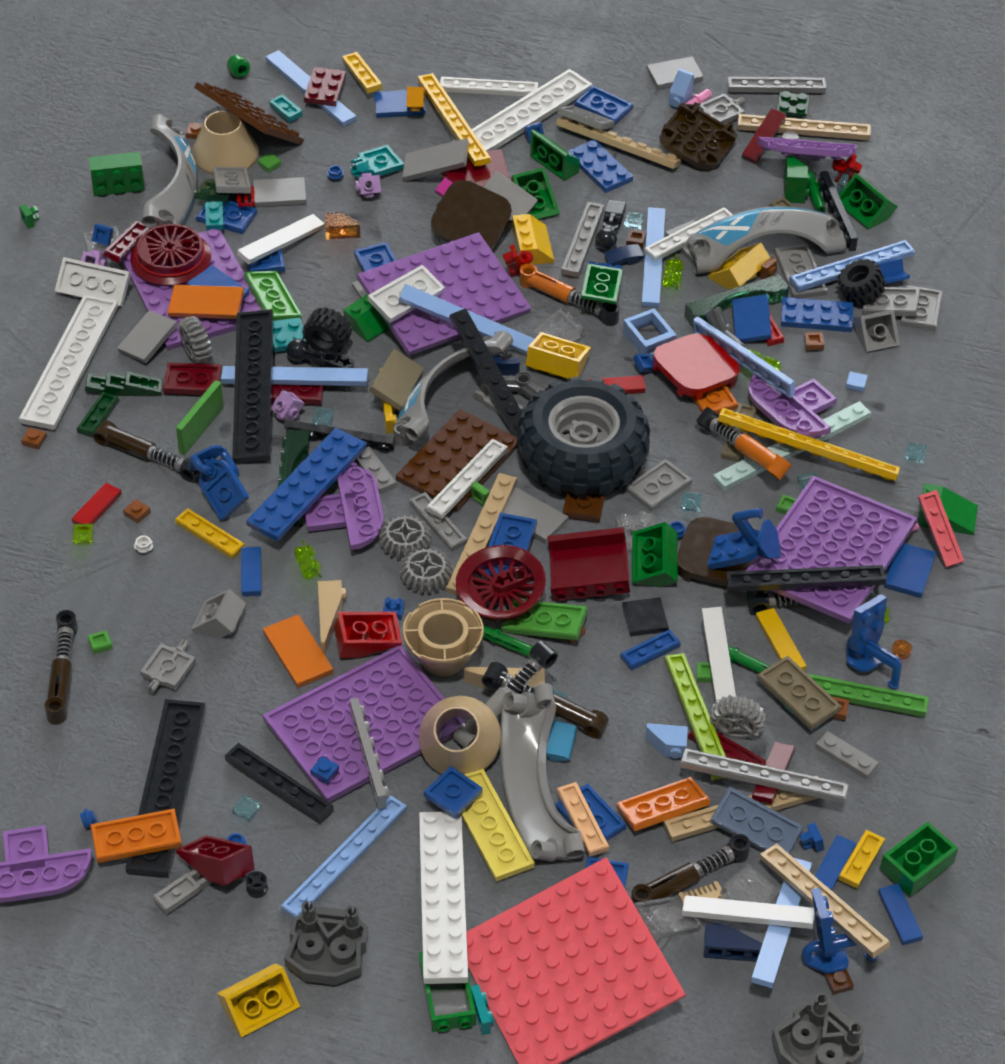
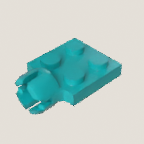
(376, 161)
(286, 331)

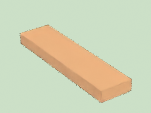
(582, 819)

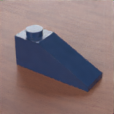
(729, 944)

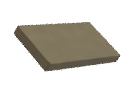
(396, 379)
(799, 692)

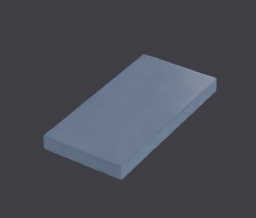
(758, 822)

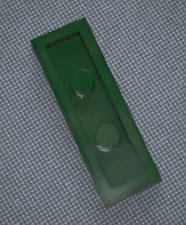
(97, 414)

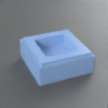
(856, 381)

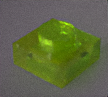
(83, 533)

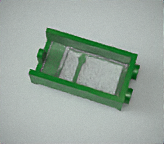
(449, 1004)

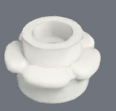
(143, 544)

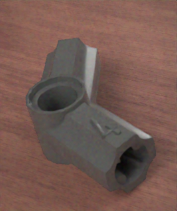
(717, 320)
(523, 384)

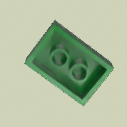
(116, 173)
(918, 858)

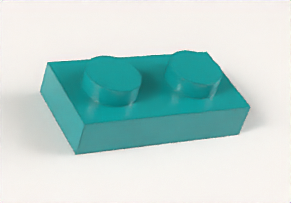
(285, 108)
(214, 215)
(483, 1016)

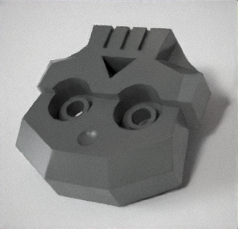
(329, 932)
(828, 1034)

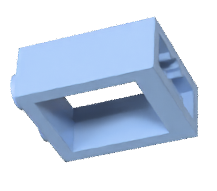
(641, 320)

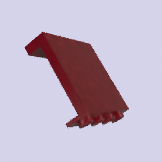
(479, 174)
(588, 564)

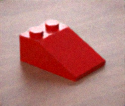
(366, 633)

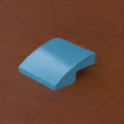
(560, 741)

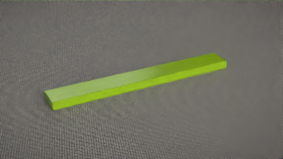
(694, 706)

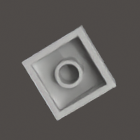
(877, 330)
(219, 615)

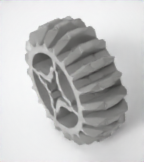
(195, 340)
(393, 534)
(426, 570)
(737, 717)

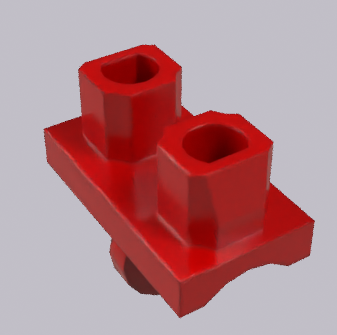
(848, 167)
(524, 258)

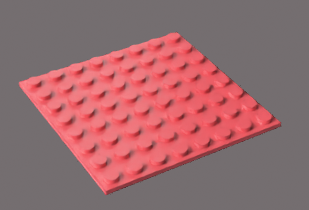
(570, 967)

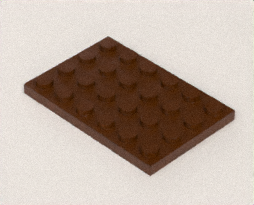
(253, 115)
(450, 452)

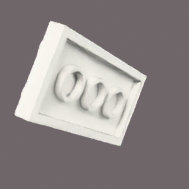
(92, 279)
(387, 297)

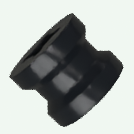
(255, 879)

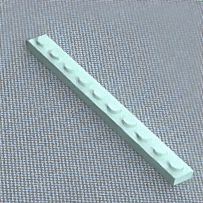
(747, 468)

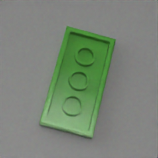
(272, 294)
(199, 417)
(548, 620)

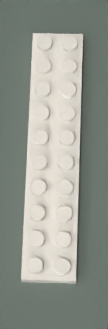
(531, 109)
(68, 362)
(443, 899)

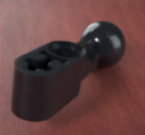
(613, 218)
(298, 350)

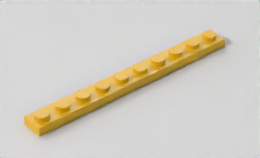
(453, 118)
(814, 446)

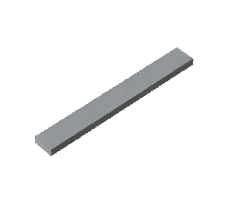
(764, 775)

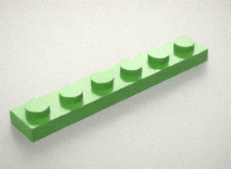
(874, 696)

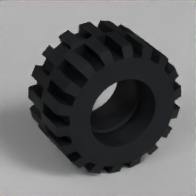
(861, 281)
(327, 330)

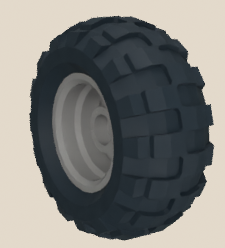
(583, 437)

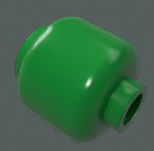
(238, 66)

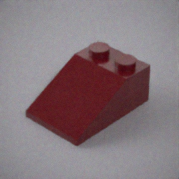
(218, 859)

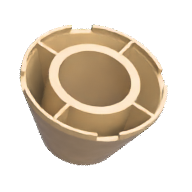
(224, 143)
(443, 623)
(475, 756)

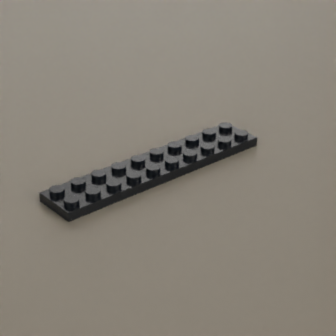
(253, 386)
(169, 775)

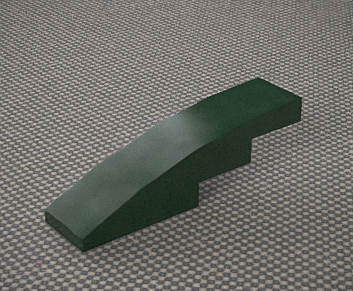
(129, 385)

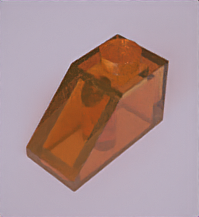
(341, 226)

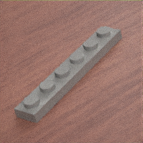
(777, 84)
(582, 239)
(370, 758)

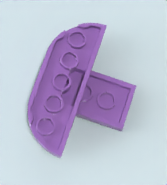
(807, 148)
(793, 413)
(356, 508)
(32, 871)

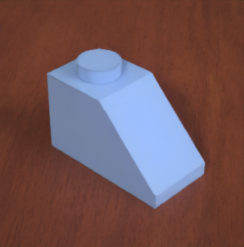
(681, 88)
(667, 739)

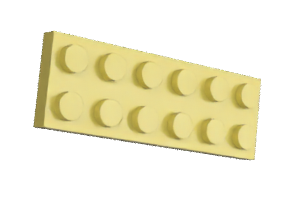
(495, 832)

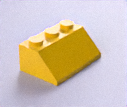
(533, 237)
(740, 266)
(557, 356)
(258, 999)

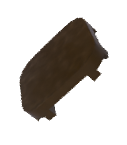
(697, 137)
(470, 210)
(696, 550)

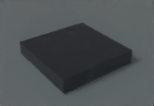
(645, 616)

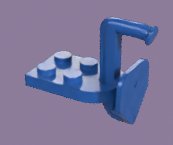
(219, 480)
(746, 543)
(862, 645)
(827, 951)

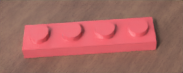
(940, 529)

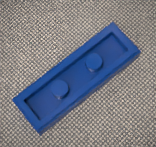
(251, 571)
(650, 650)
(835, 861)
(900, 914)

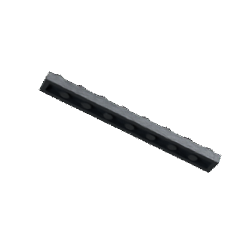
(487, 368)
(805, 578)

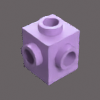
(374, 182)
(94, 257)
(287, 406)

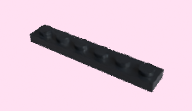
(838, 210)
(381, 441)
(279, 782)

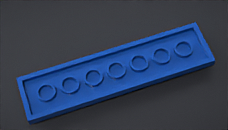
(306, 484)

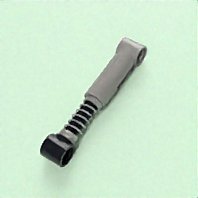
(761, 600)
(540, 657)

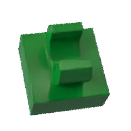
(29, 215)

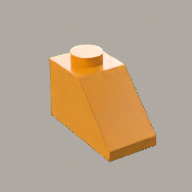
(415, 98)

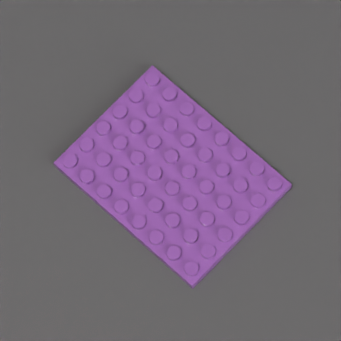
(471, 281)
(158, 297)
(836, 530)
(321, 723)

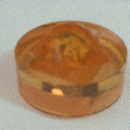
(902, 649)

